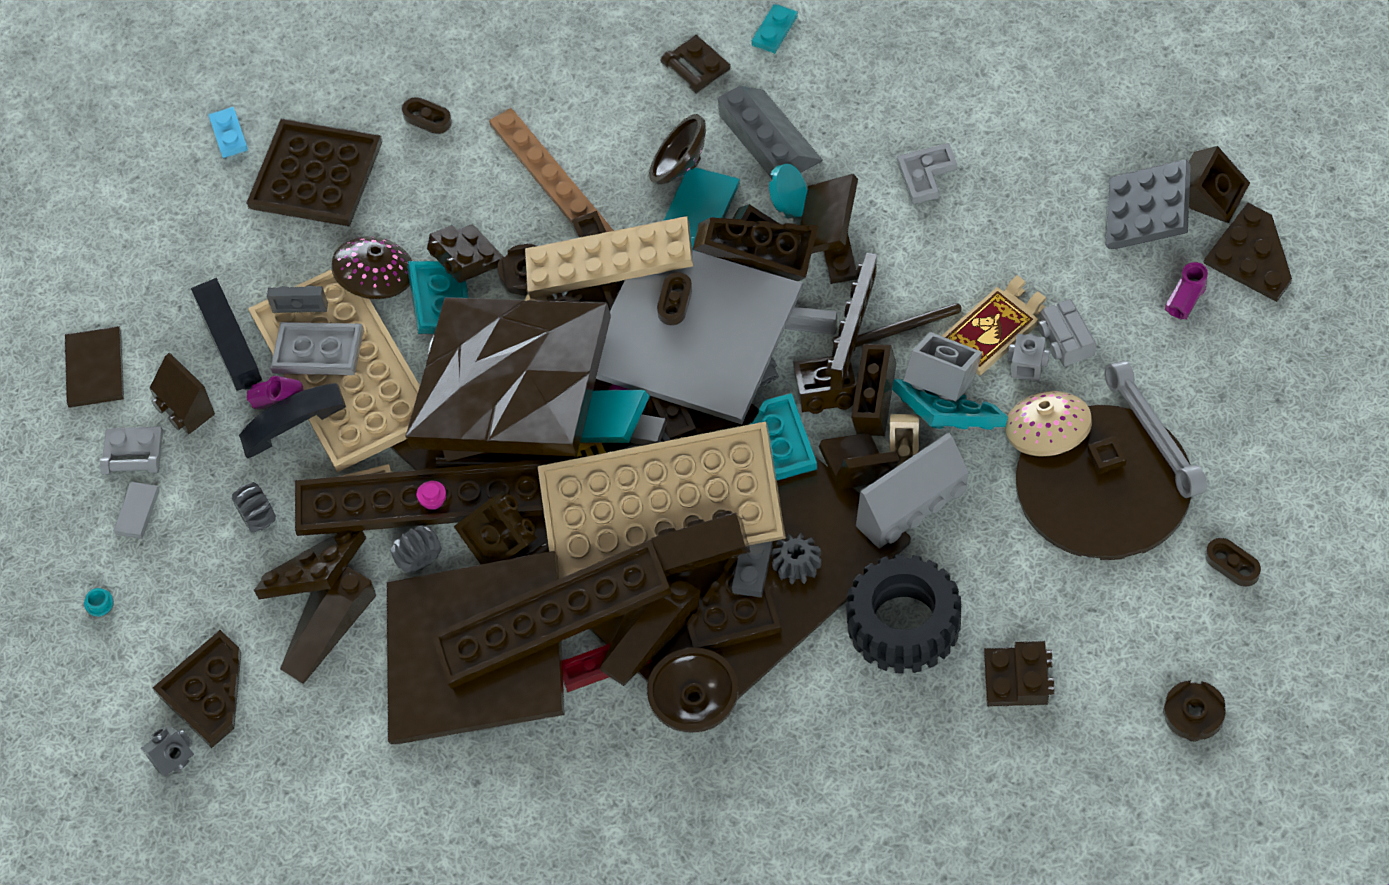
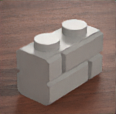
(1067, 333)

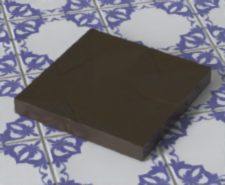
(509, 376)

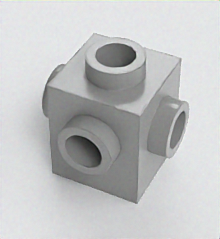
(1028, 357)

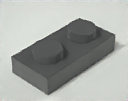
(297, 299)
(752, 570)

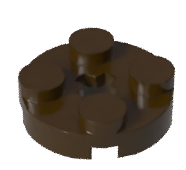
(509, 269)
(1194, 694)

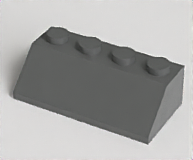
(765, 130)

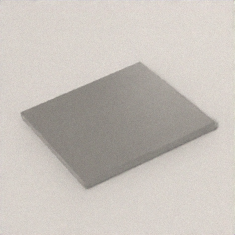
(719, 348)

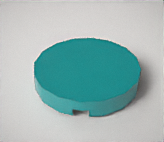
(788, 190)

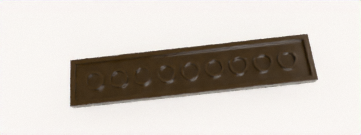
(392, 500)

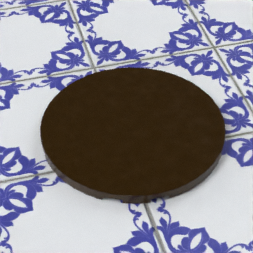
(1109, 511)

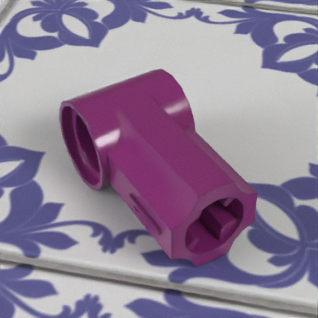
(1187, 291)
(272, 391)

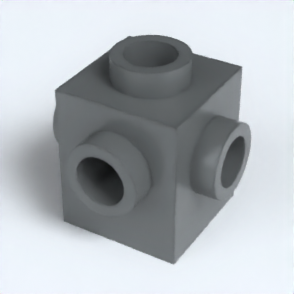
(168, 750)

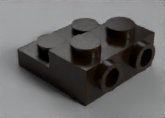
(463, 251)
(815, 389)
(496, 530)
(1018, 674)

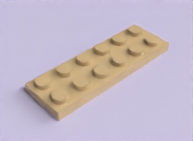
(608, 257)

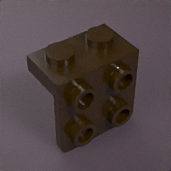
(856, 460)

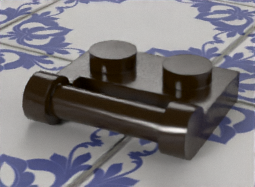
(701, 58)

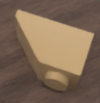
(904, 435)

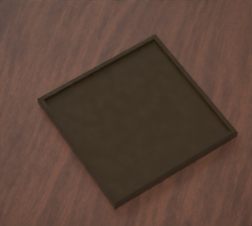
(418, 695)

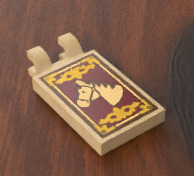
(997, 321)

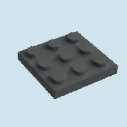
(1148, 205)

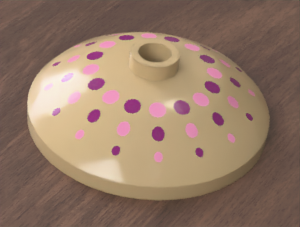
(1048, 423)

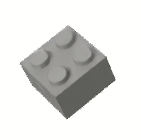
(942, 367)

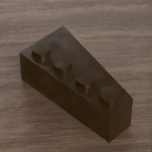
(759, 245)

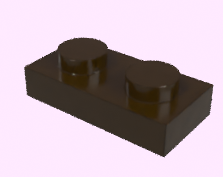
(840, 263)

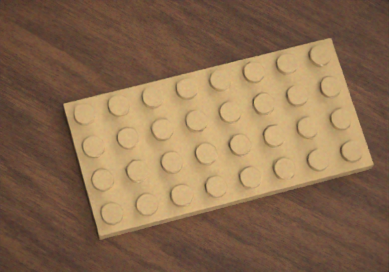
(376, 397)
(630, 494)

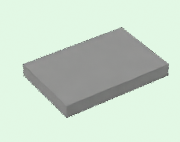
(317, 348)

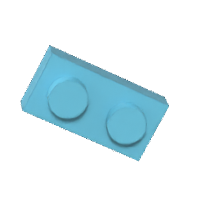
(228, 132)

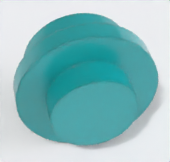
(98, 602)

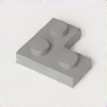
(921, 166)

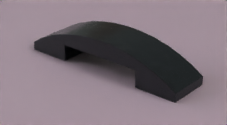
(288, 413)

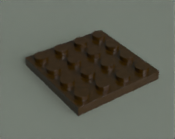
(314, 172)

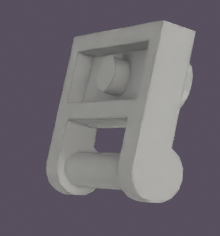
(132, 442)

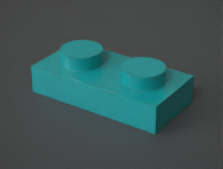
(774, 28)

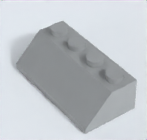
(912, 492)

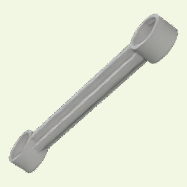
(1189, 479)

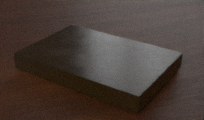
(830, 207)
(94, 367)

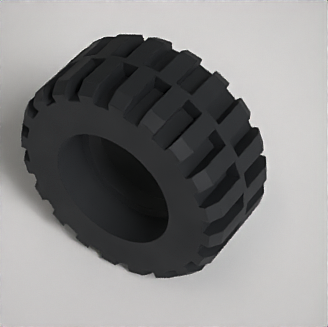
(903, 647)

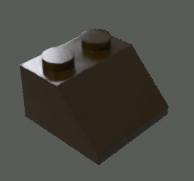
(1215, 184)
(180, 395)

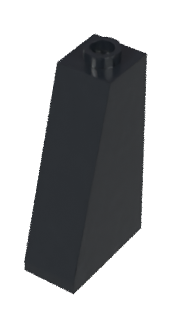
(226, 334)

